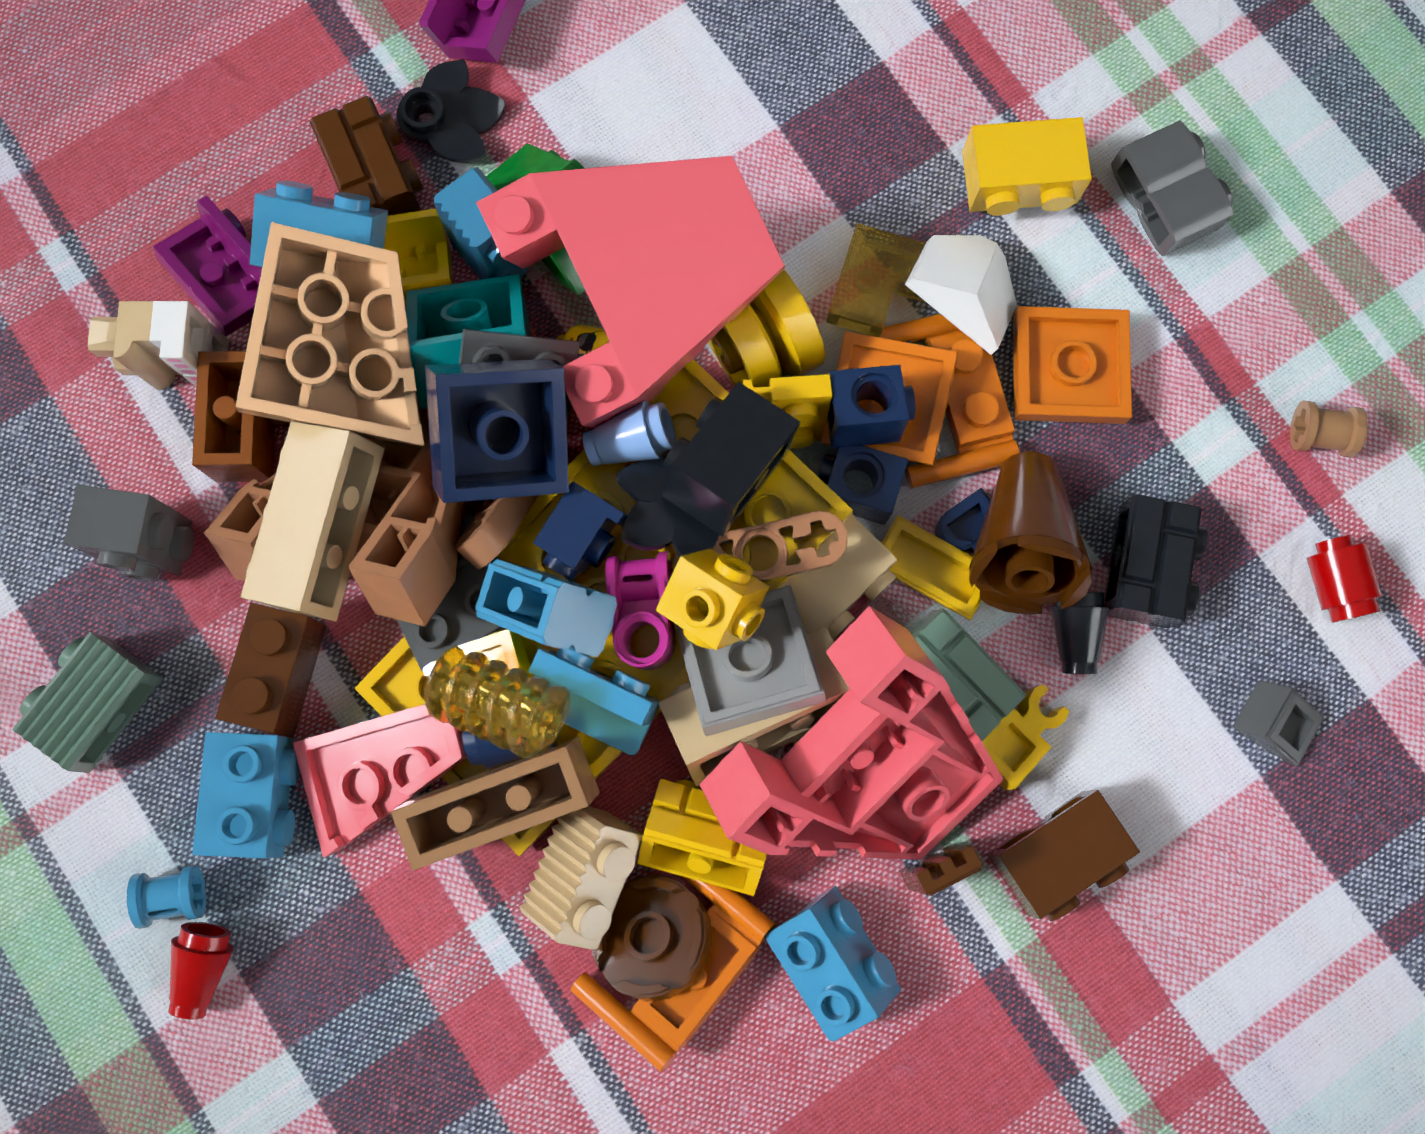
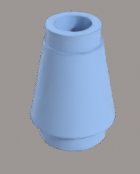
(631, 436)

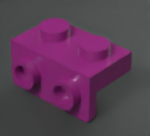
(471, 27)
(213, 266)

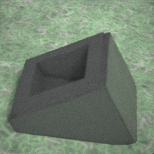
(1279, 721)

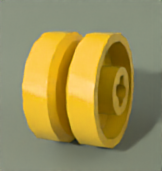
(770, 337)

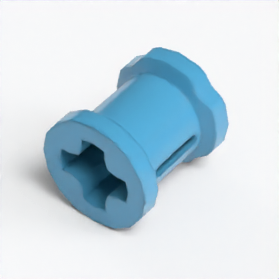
(166, 896)

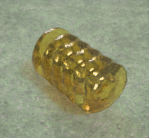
(496, 702)

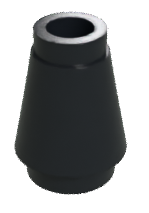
(1081, 633)

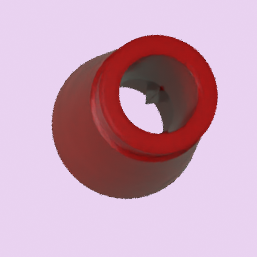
(196, 967)

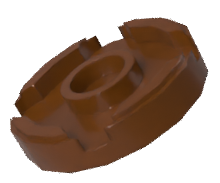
(655, 939)

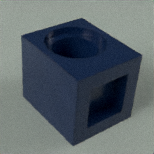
(851, 424)
(884, 471)

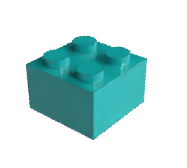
(442, 312)

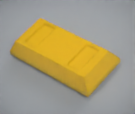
(932, 567)

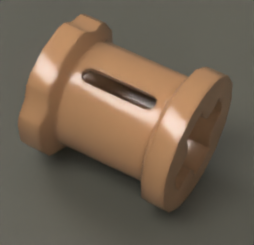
(1328, 429)

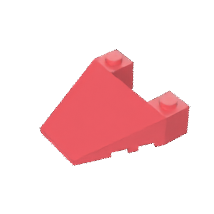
(660, 254)
(875, 773)

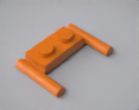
(974, 407)
(666, 1025)

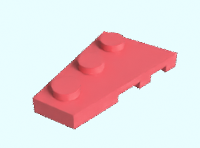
(371, 769)

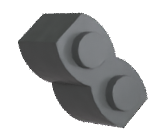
(1172, 187)

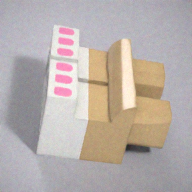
(155, 340)

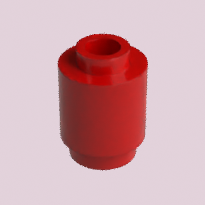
(1344, 578)

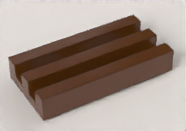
(942, 871)

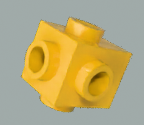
(714, 599)

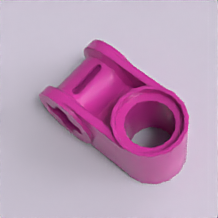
(638, 606)

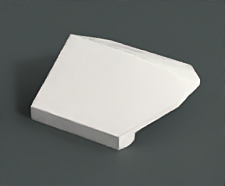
(967, 284)

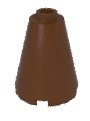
(1030, 540)

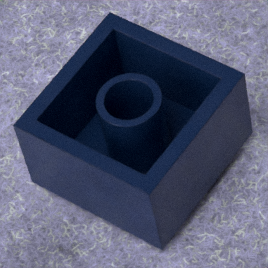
(497, 429)

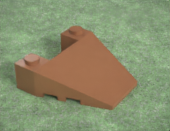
(406, 541)

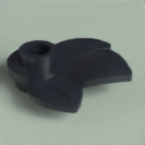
(458, 112)
(655, 520)

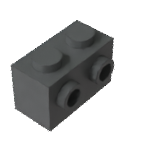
(129, 532)

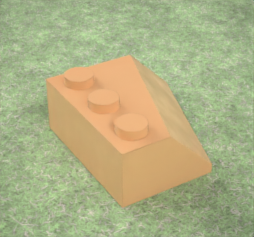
(331, 339)

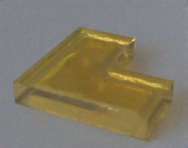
(873, 271)

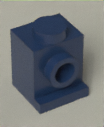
(578, 532)

